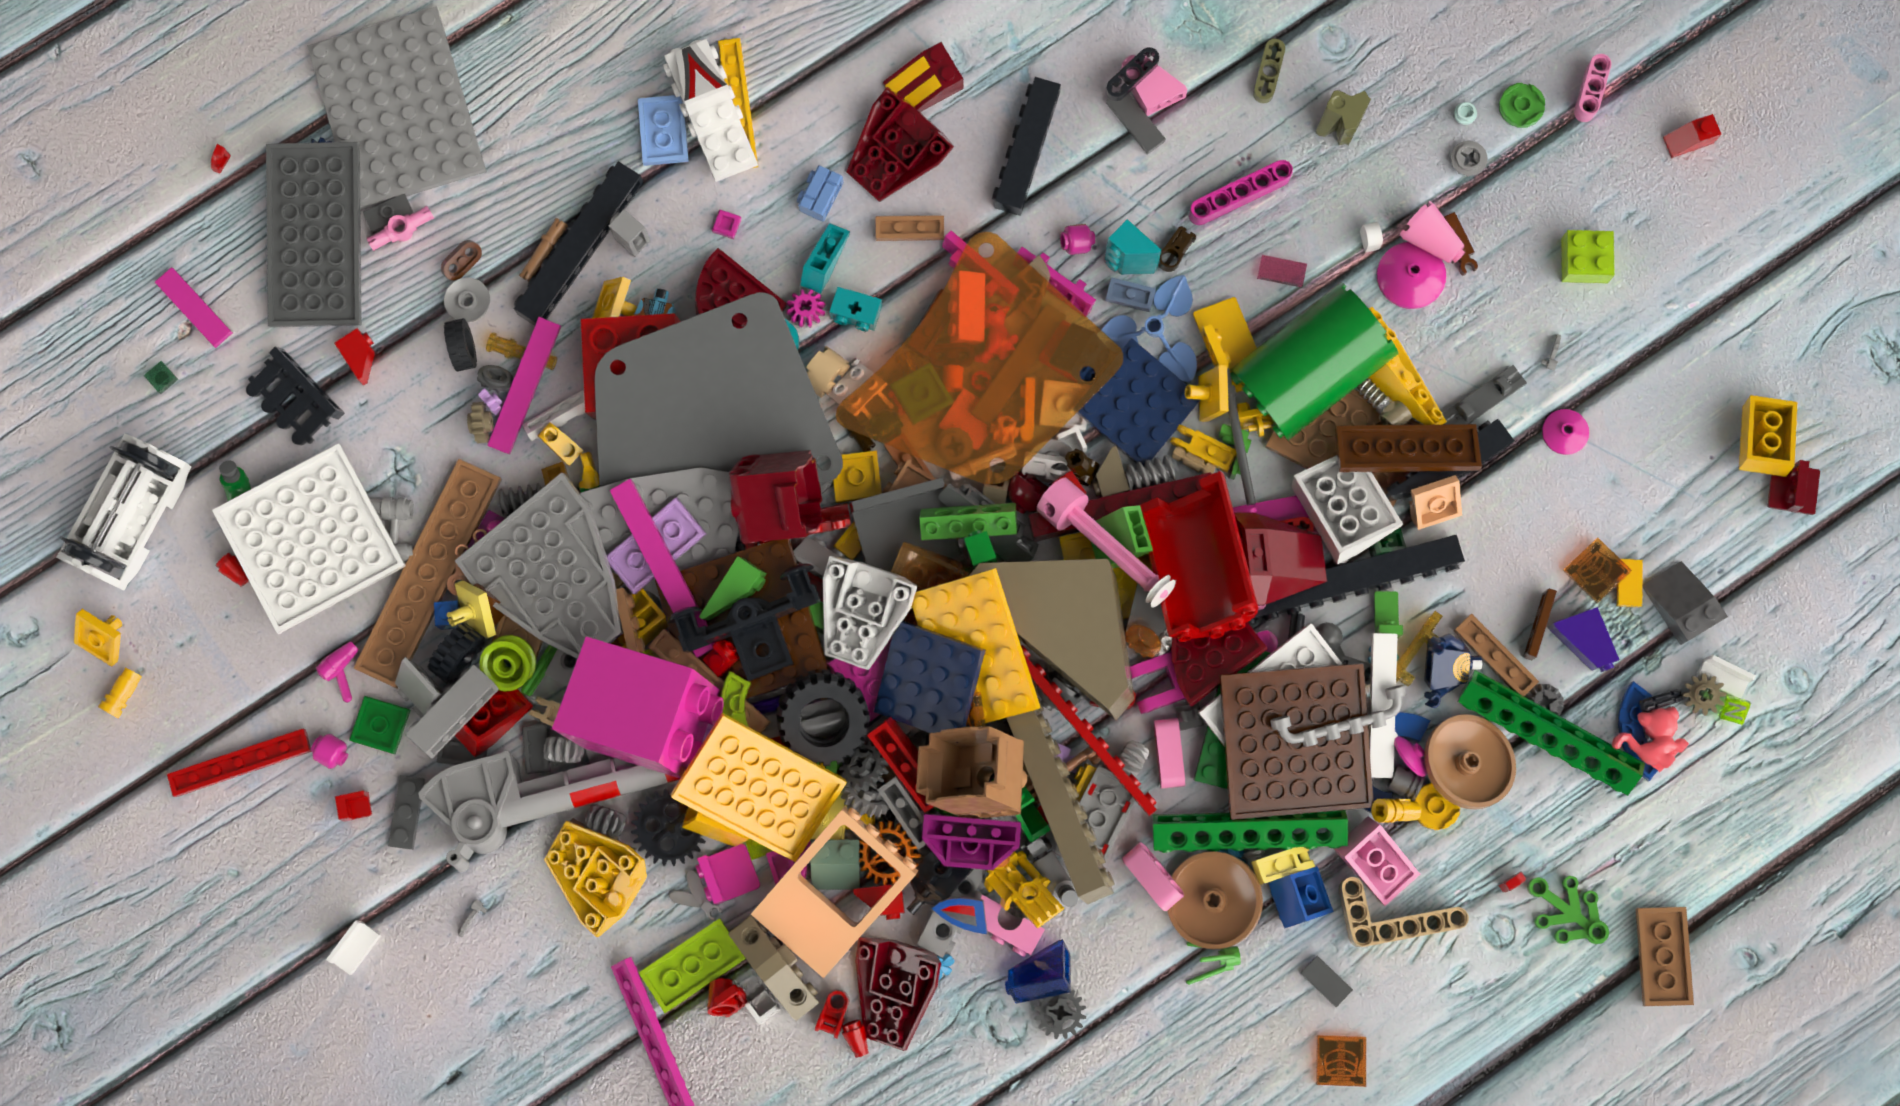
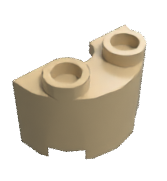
(824, 369)

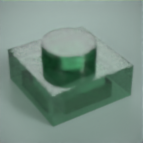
(161, 377)

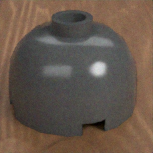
(1066, 687)

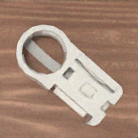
(1041, 465)

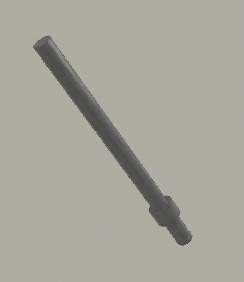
(1239, 443)

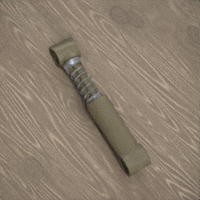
(1390, 411)

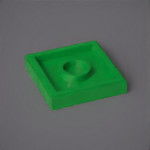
(379, 725)

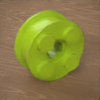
(517, 652)

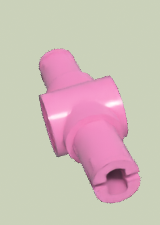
(389, 232)

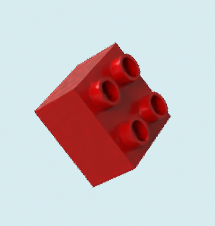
(606, 333)

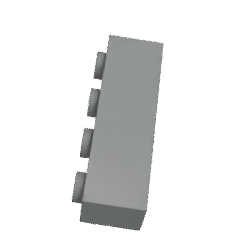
(452, 711)

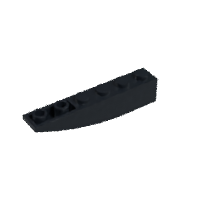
(1492, 440)

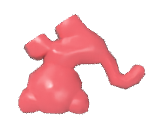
(1660, 727)

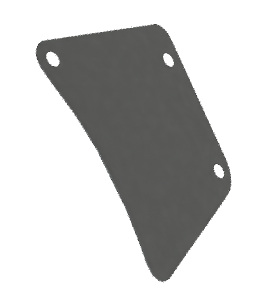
(709, 396)

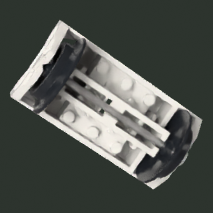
(144, 501)

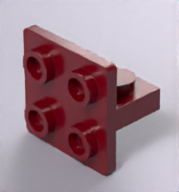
(1796, 491)

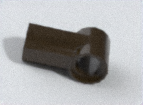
(1082, 466)

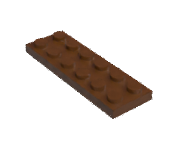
(1408, 448)

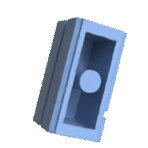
(820, 193)

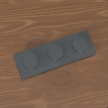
(406, 813)

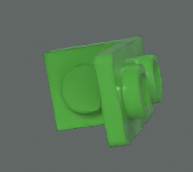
(1227, 437)
(1387, 613)

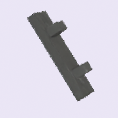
(1485, 397)

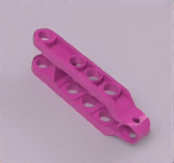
(1165, 662)

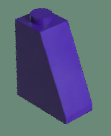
(1587, 639)

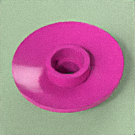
(1558, 439)
(1411, 755)

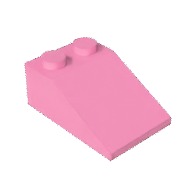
(1377, 861)

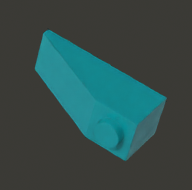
(824, 258)

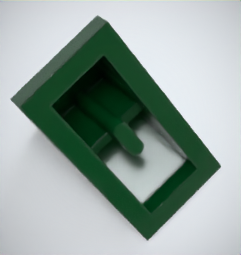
(1389, 543)

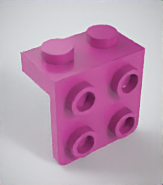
(728, 874)

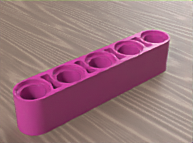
(1247, 184)

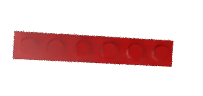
(239, 762)

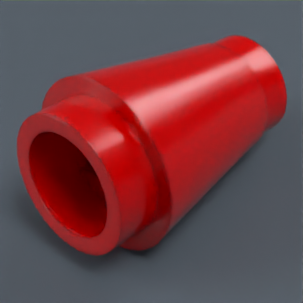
(232, 569)
(855, 1036)

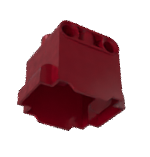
(776, 496)

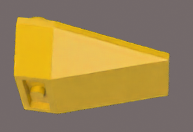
(595, 875)

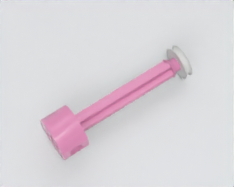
(1065, 505)

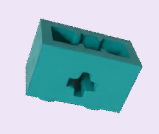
(847, 300)

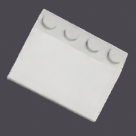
(1345, 508)

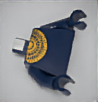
(1447, 666)

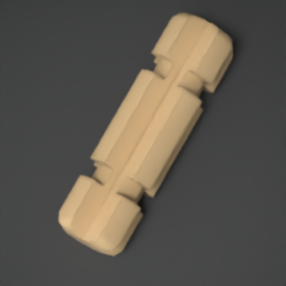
(1192, 461)

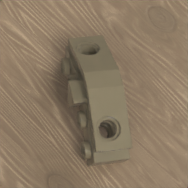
(774, 967)

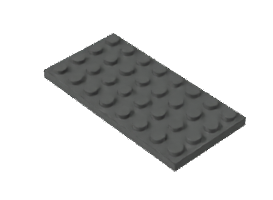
(313, 234)

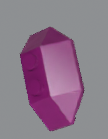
(970, 841)

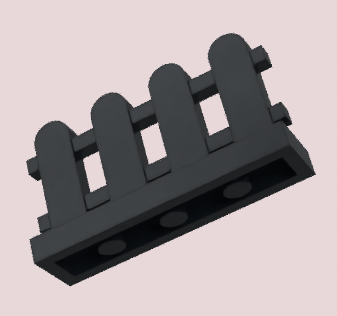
(304, 401)

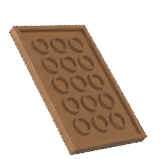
(1318, 441)

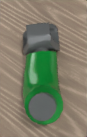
(233, 480)

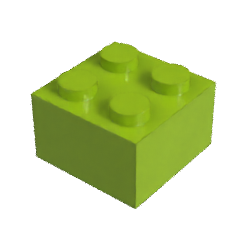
(1587, 256)

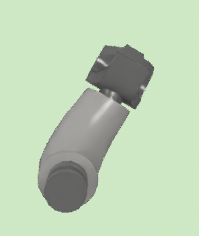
(1049, 866)

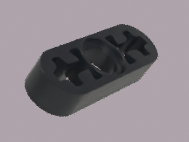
(1135, 64)

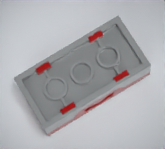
(1106, 807)

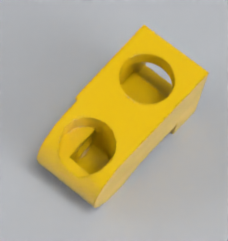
(560, 444)

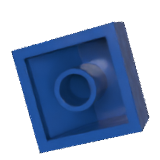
(1300, 897)

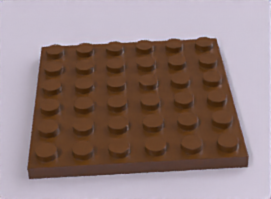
(796, 627)
(1286, 778)

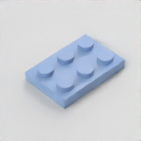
(662, 130)

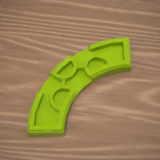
(734, 697)

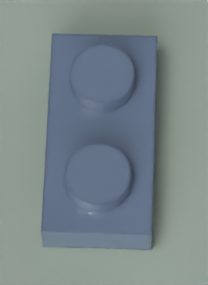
(1130, 294)

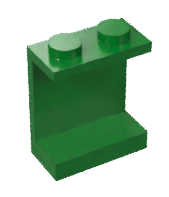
(1031, 821)

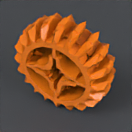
(871, 863)

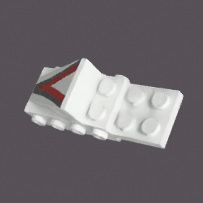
(710, 108)

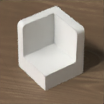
(1073, 438)
(762, 1007)

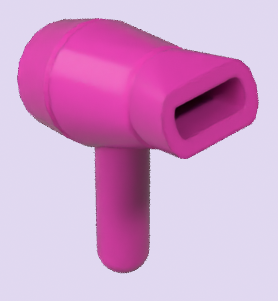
(334, 666)

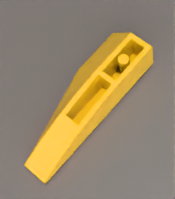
(1403, 383)

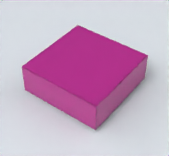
(726, 224)

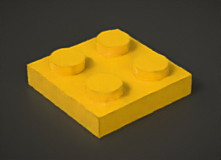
(858, 477)

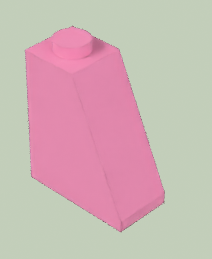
(1157, 89)

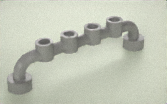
(1333, 730)

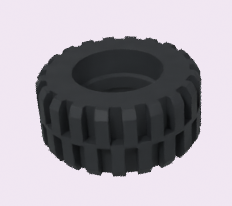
(823, 686)

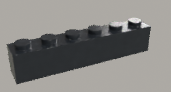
(1027, 146)

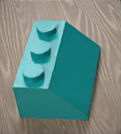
(1131, 251)

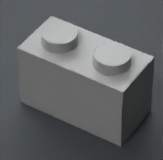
(629, 232)

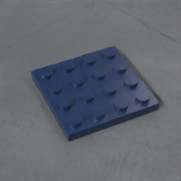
(1139, 405)
(928, 679)

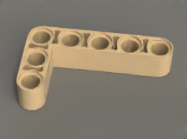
(1395, 925)

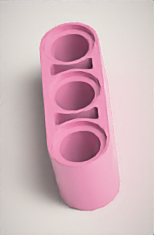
(1586, 95)
(1169, 753)
(1153, 876)

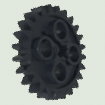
(656, 810)

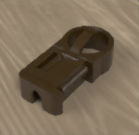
(1177, 247)

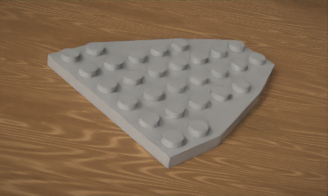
(702, 492)
(549, 569)

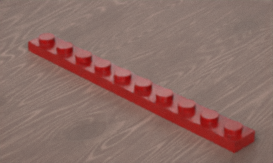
(1084, 729)

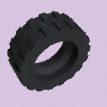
(460, 345)

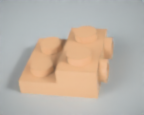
(1436, 502)

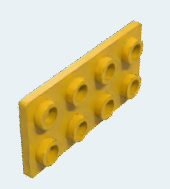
(1225, 334)

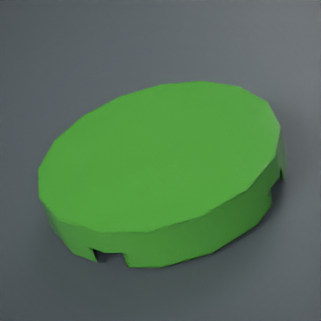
(1522, 105)

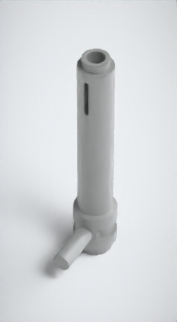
(394, 510)

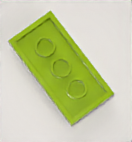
(692, 965)

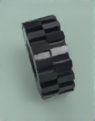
(456, 653)

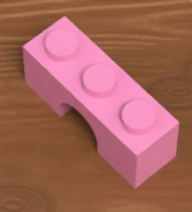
(1023, 938)

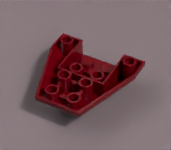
(896, 146)
(1280, 557)
(894, 988)

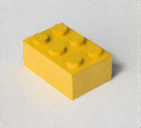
(1768, 435)

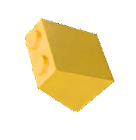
(710, 828)

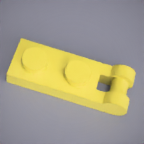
(1282, 864)

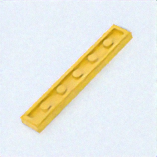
(733, 64)

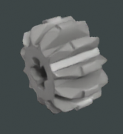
(562, 750)
(1133, 757)

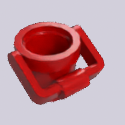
(723, 999)

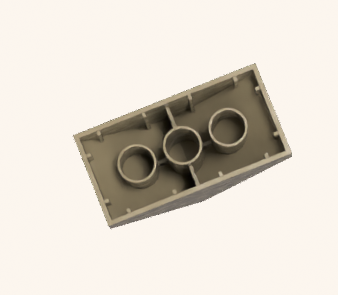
(1073, 622)

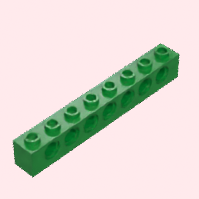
(1564, 733)
(1237, 840)

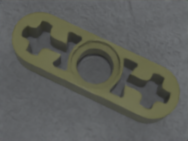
(1269, 79)

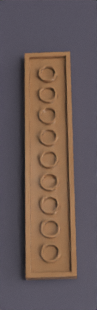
(427, 571)

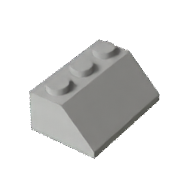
(814, 553)

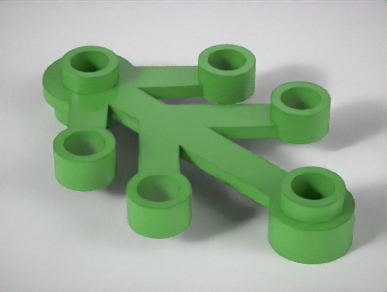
(1570, 912)

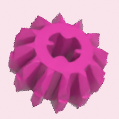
(806, 300)

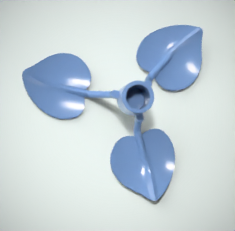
(1172, 298)

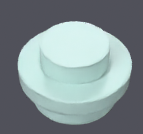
(1465, 113)

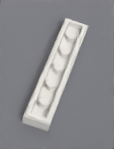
(1382, 677)

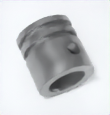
(1405, 782)

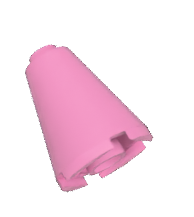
(1433, 234)

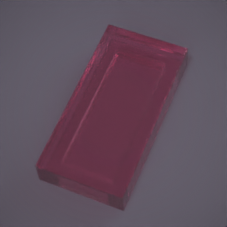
(1282, 271)

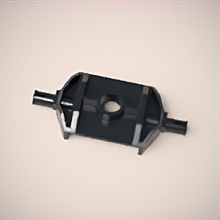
(934, 887)

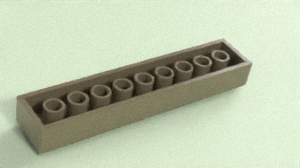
(1060, 806)

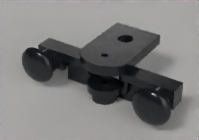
(751, 631)

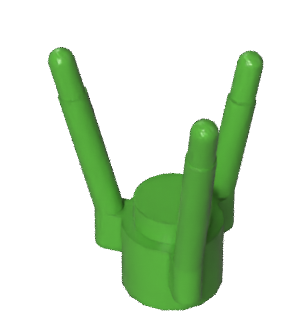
(1227, 956)

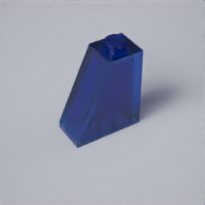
(1041, 974)

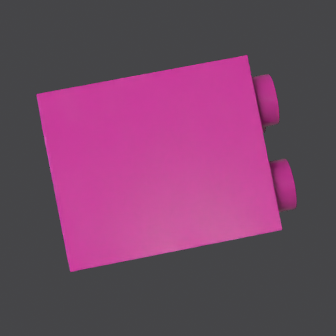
(637, 707)

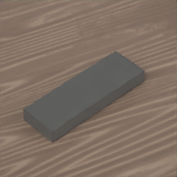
(1137, 123)

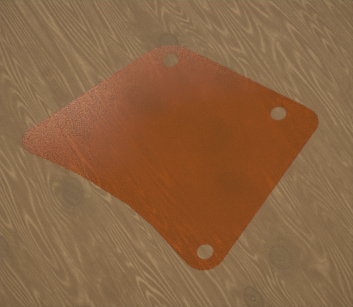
(985, 370)

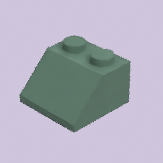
(836, 866)

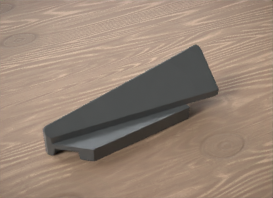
(1009, 547)

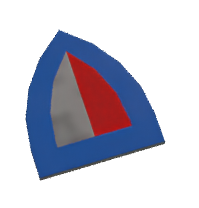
(964, 912)

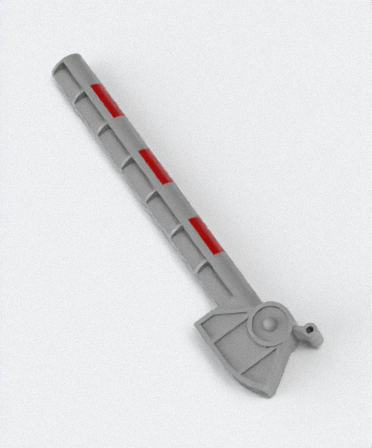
(489, 796)

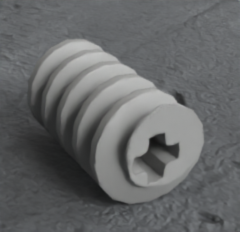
(1149, 473)

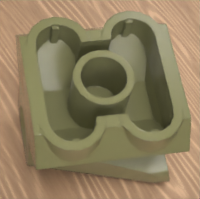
(1343, 115)

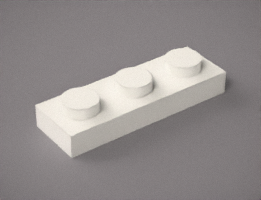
(556, 415)

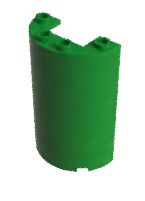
(1314, 361)

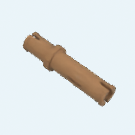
(543, 249)

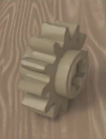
(480, 422)
(1703, 684)

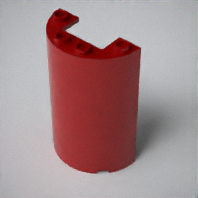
(1203, 552)

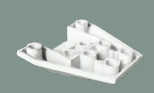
(862, 609)

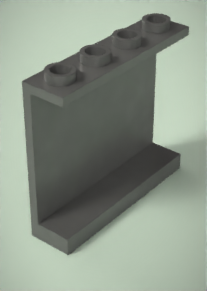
(893, 518)

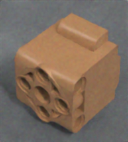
(958, 773)

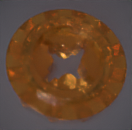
(1147, 636)

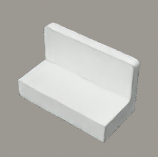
(1733, 677)
(353, 947)

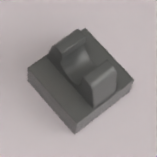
(1189, 716)

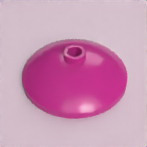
(1402, 285)

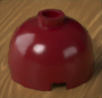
(1025, 492)

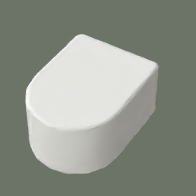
(1371, 236)

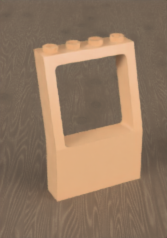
(809, 920)

